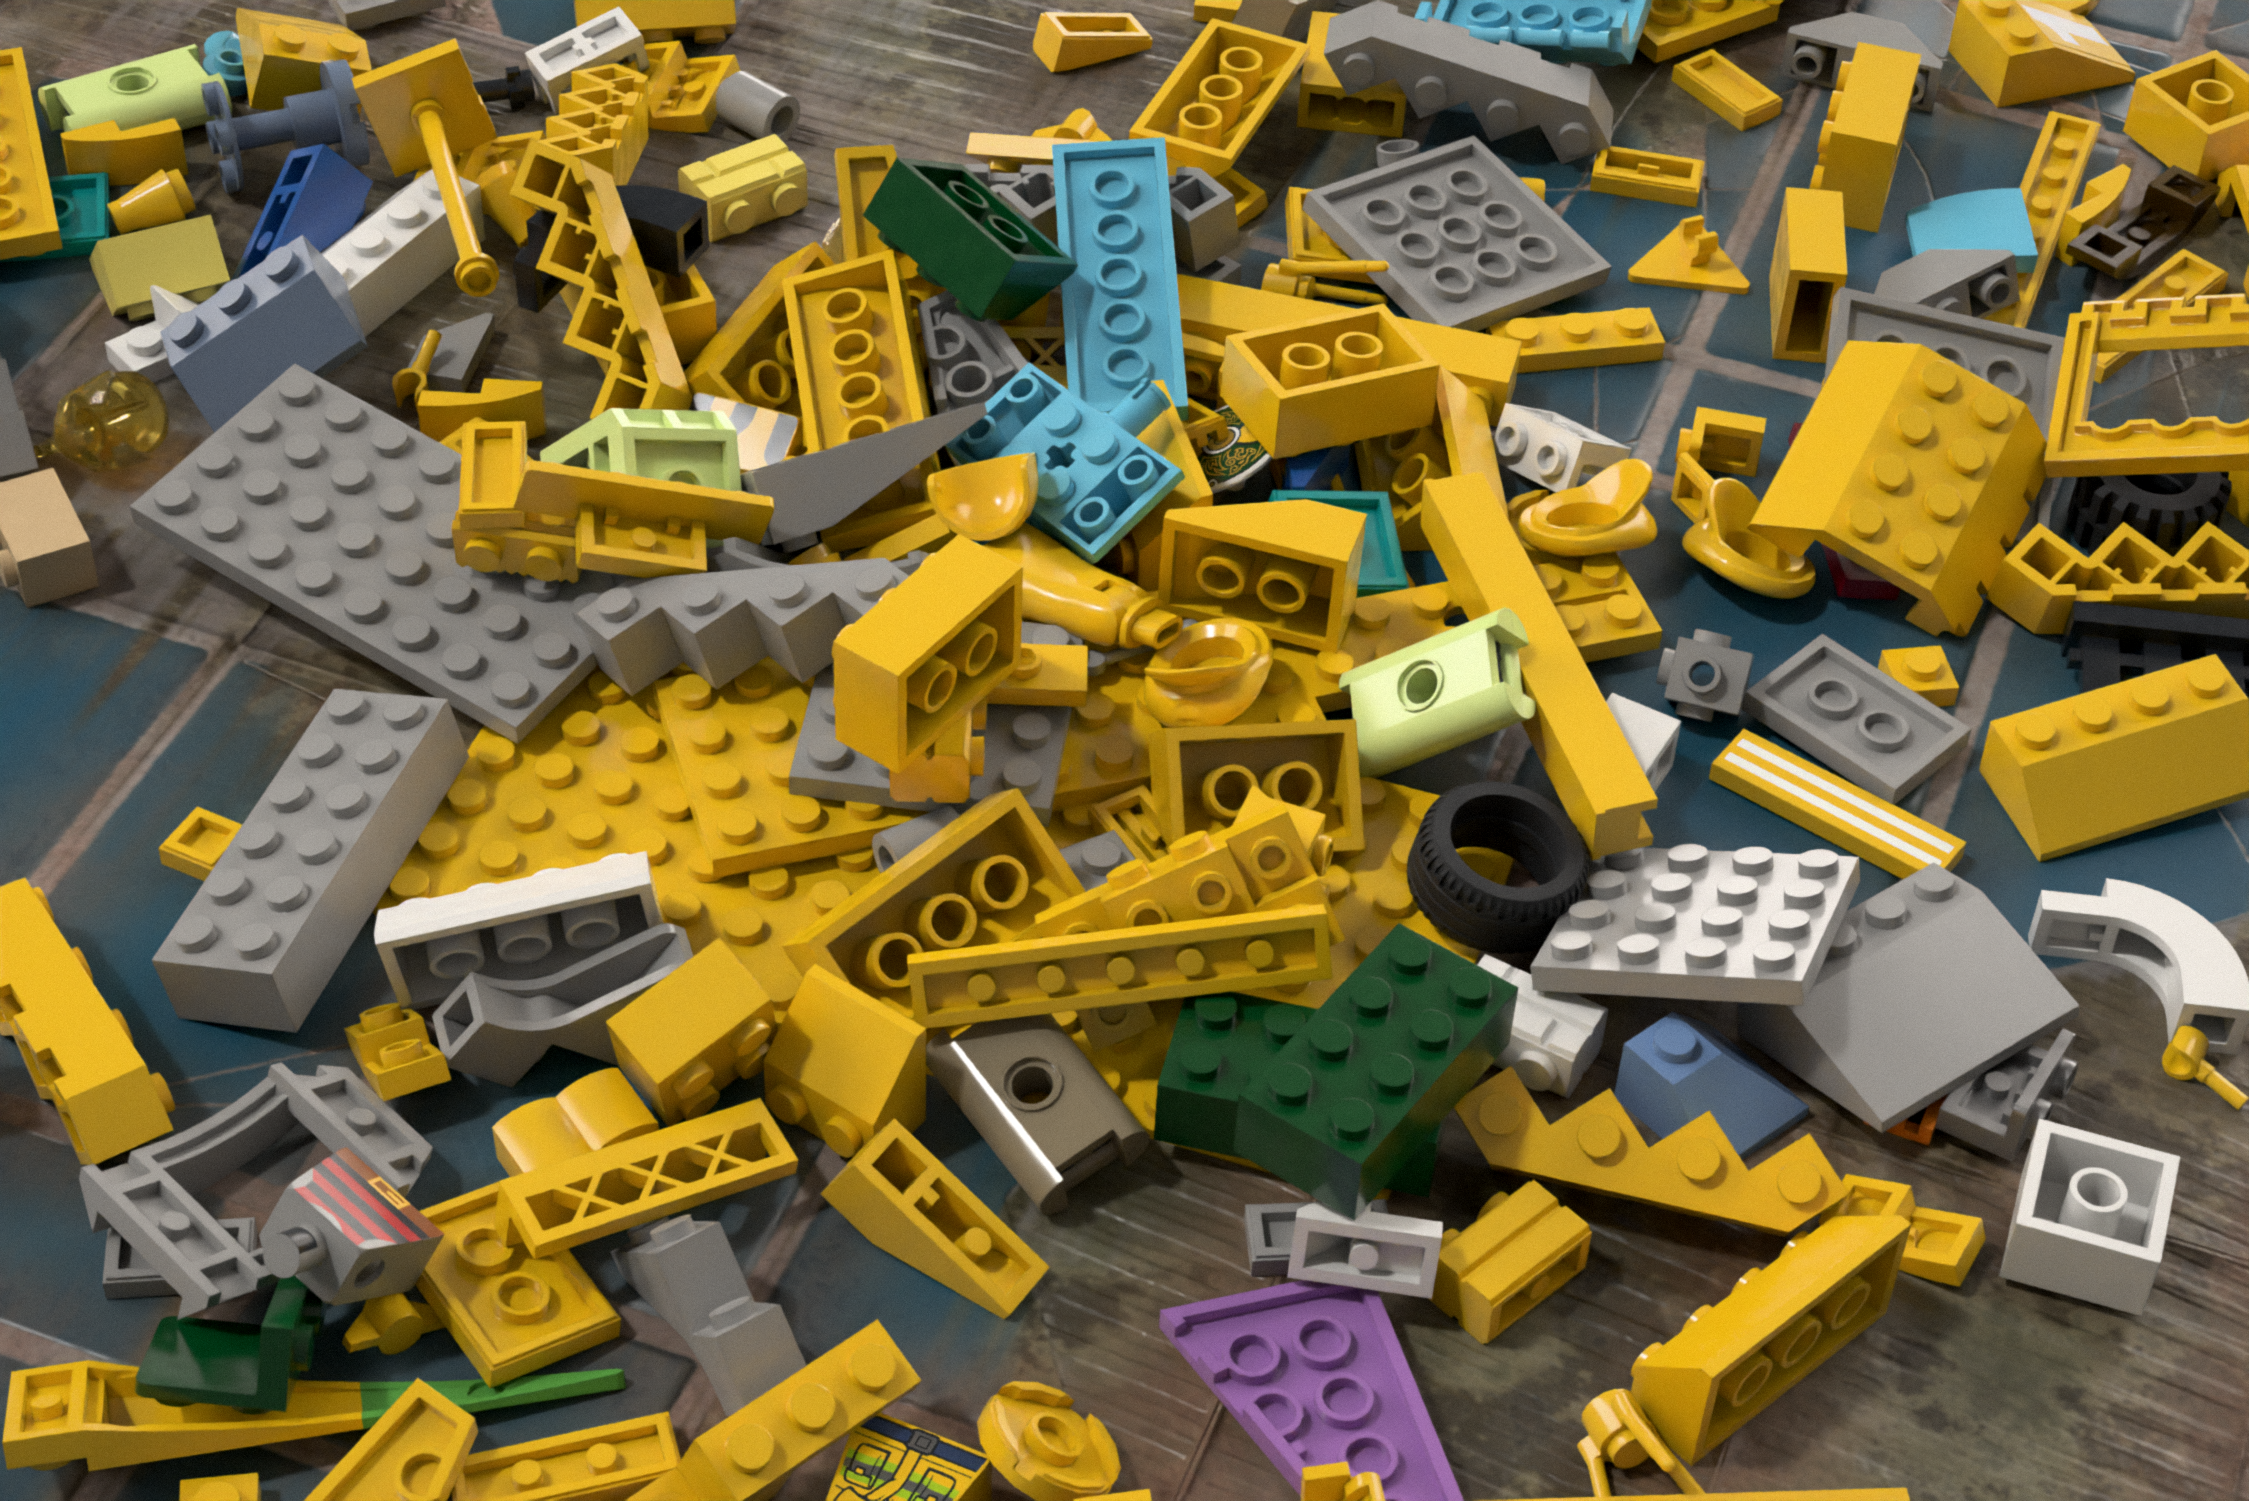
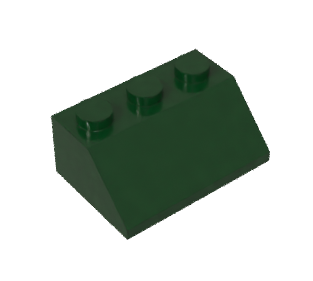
(966, 239)

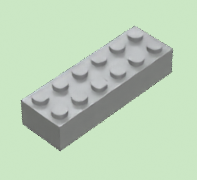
(311, 861)

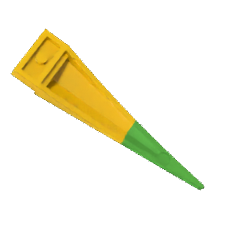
(96, 1415)

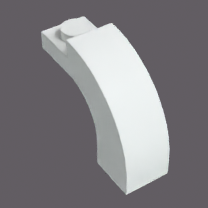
(2159, 942)

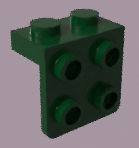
(235, 1361)

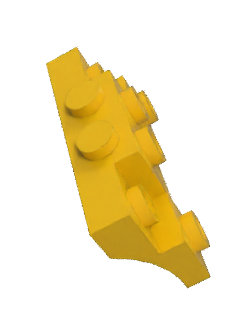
(1232, 872)

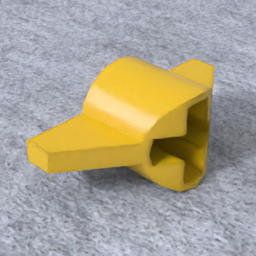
(1077, 125)
(390, 1324)

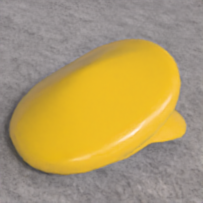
(1594, 517)
(1741, 555)
(1208, 673)

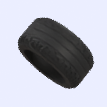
(1512, 823)

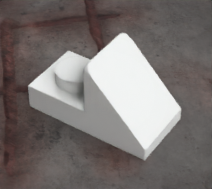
(143, 346)
(1366, 1253)

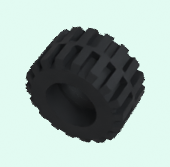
(2158, 506)

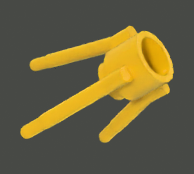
(1291, 279)
(1626, 1437)

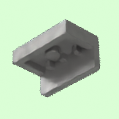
(2008, 1100)

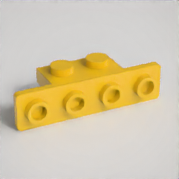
(640, 522)

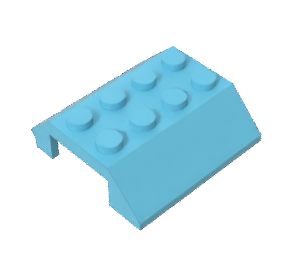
(1558, 29)

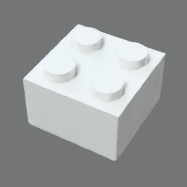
(2090, 1217)

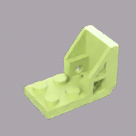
(658, 445)

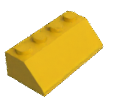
(1220, 94)
(753, 349)
(2121, 757)
(956, 890)
(1769, 1331)

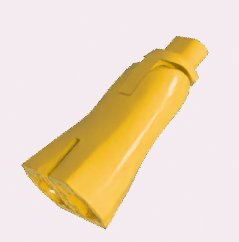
(1083, 598)

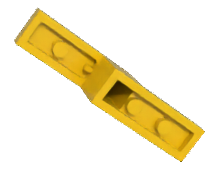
(790, 1424)

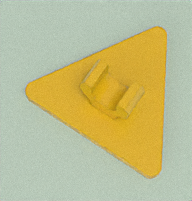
(1690, 260)

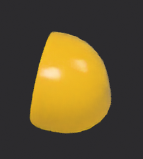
(986, 496)

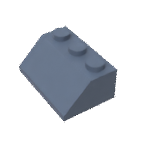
(259, 326)

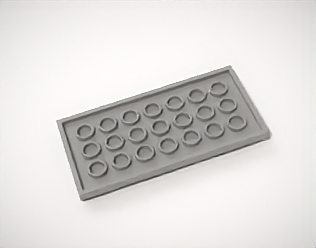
(353, 534)

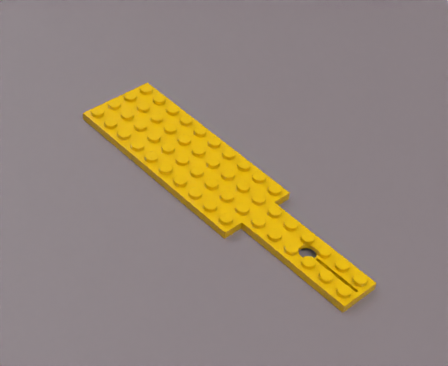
(742, 738)

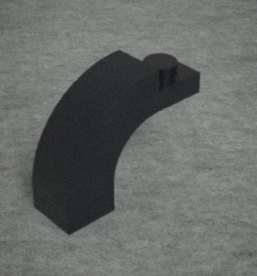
(665, 225)

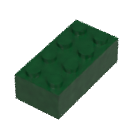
(1217, 1052)
(1375, 1070)

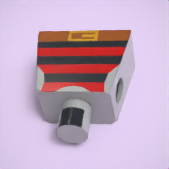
(347, 1233)

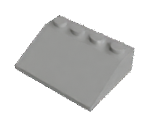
(1912, 1001)

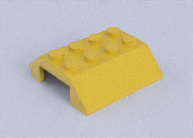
(1909, 477)

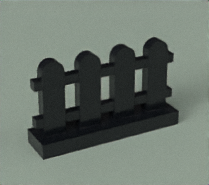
(2138, 641)

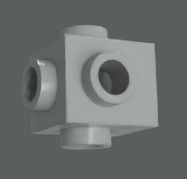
(1727, 688)

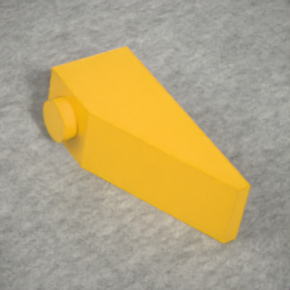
(933, 1222)

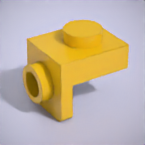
(1724, 441)

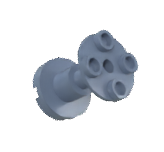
(306, 120)

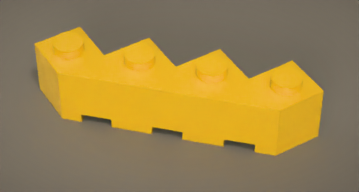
(603, 119)
(598, 252)
(2048, 574)
(70, 1036)
(1684, 1173)

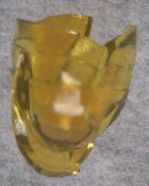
(109, 422)

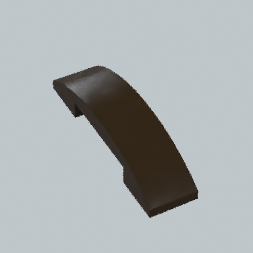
(2150, 230)

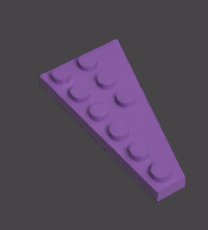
(1317, 1383)

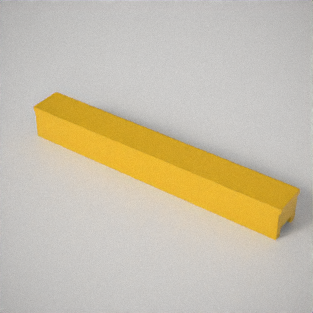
(1572, 722)

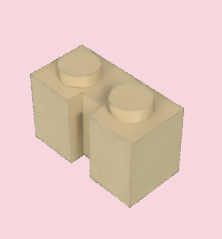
(43, 540)

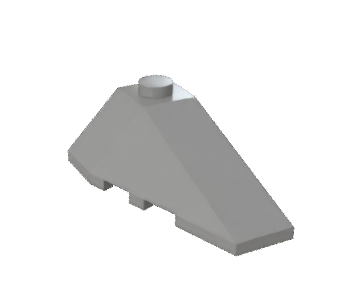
(964, 356)
(830, 484)

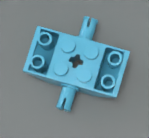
(1089, 463)

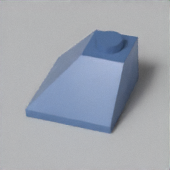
(1691, 1068)

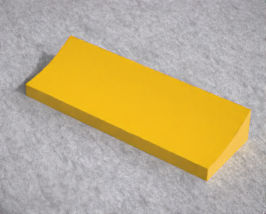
(860, 378)

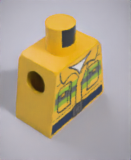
(906, 1463)

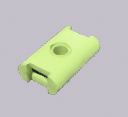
(133, 94)
(1438, 693)

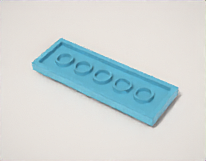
(1124, 292)

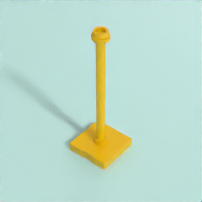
(423, 116)

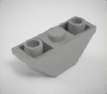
(1818, 47)
(1955, 281)

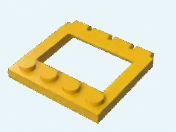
(2143, 445)

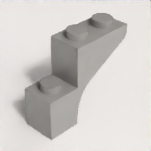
(507, 1025)
(699, 1289)

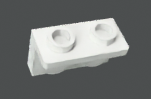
(1551, 447)

